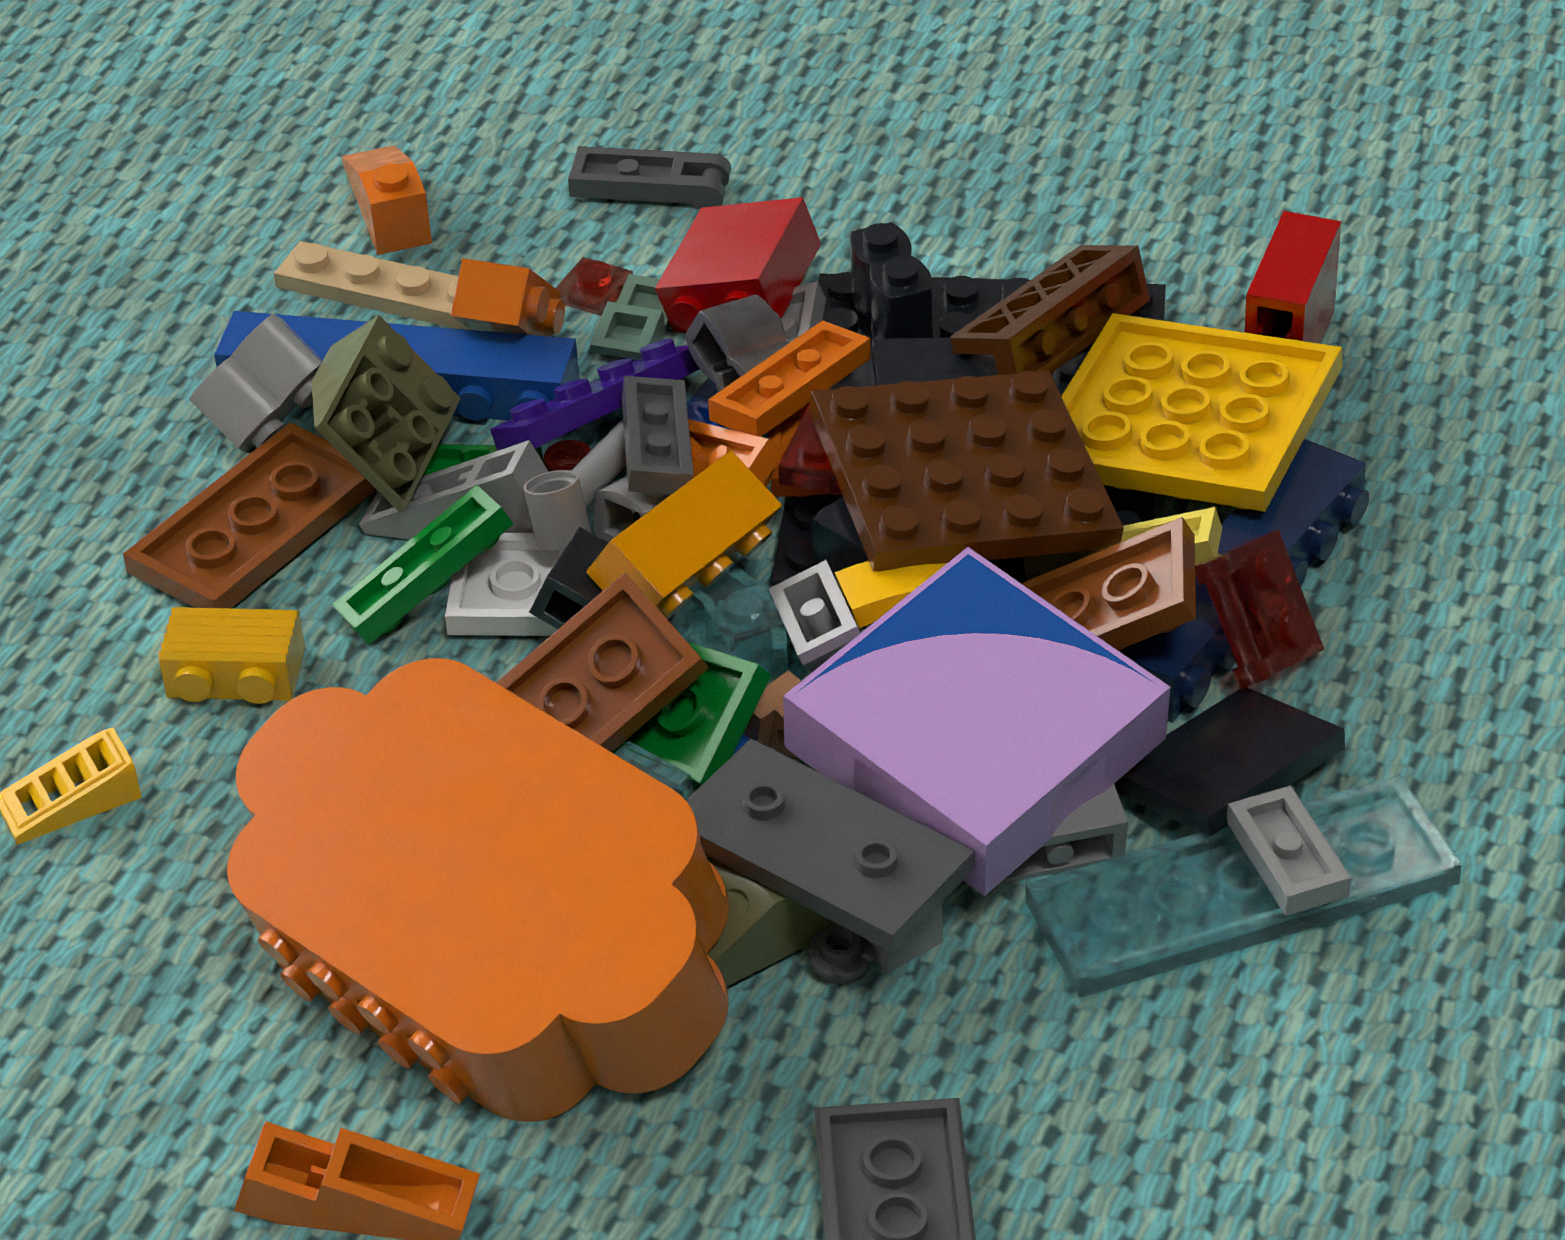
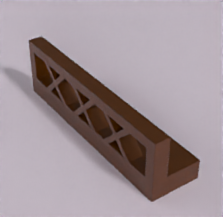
(1058, 310)

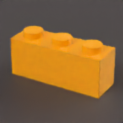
(691, 535)

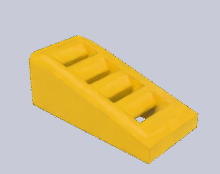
(108, 783)

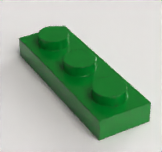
(423, 564)

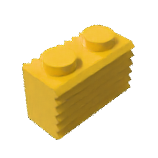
(231, 654)

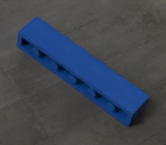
(482, 367)

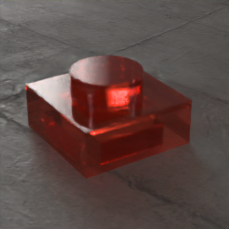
(592, 285)

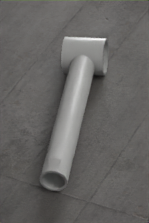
(560, 497)

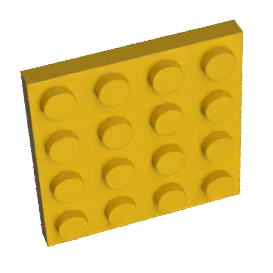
(1197, 408)

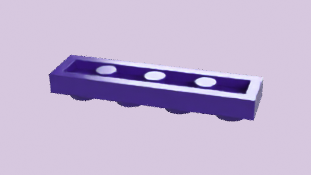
(585, 401)

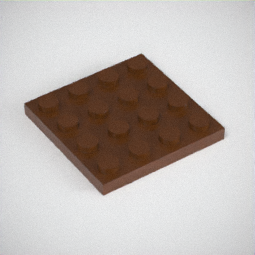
(963, 468)

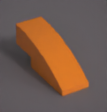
(354, 1186)

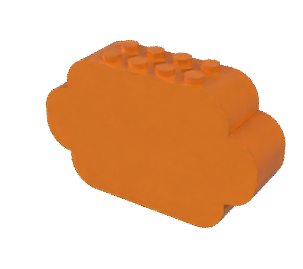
(481, 890)

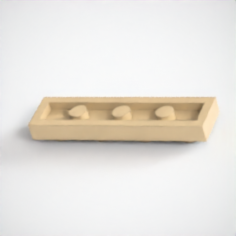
(369, 283)

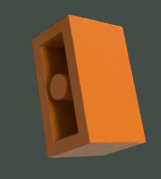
(506, 300)

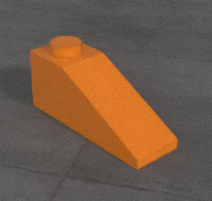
(389, 198)

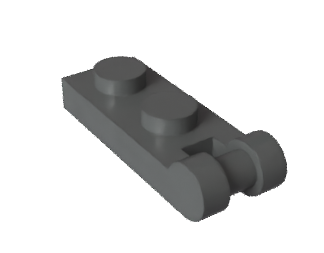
(649, 176)

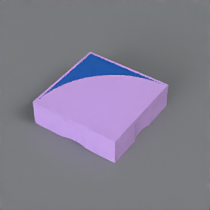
(977, 714)

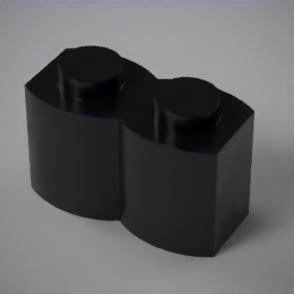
(890, 283)

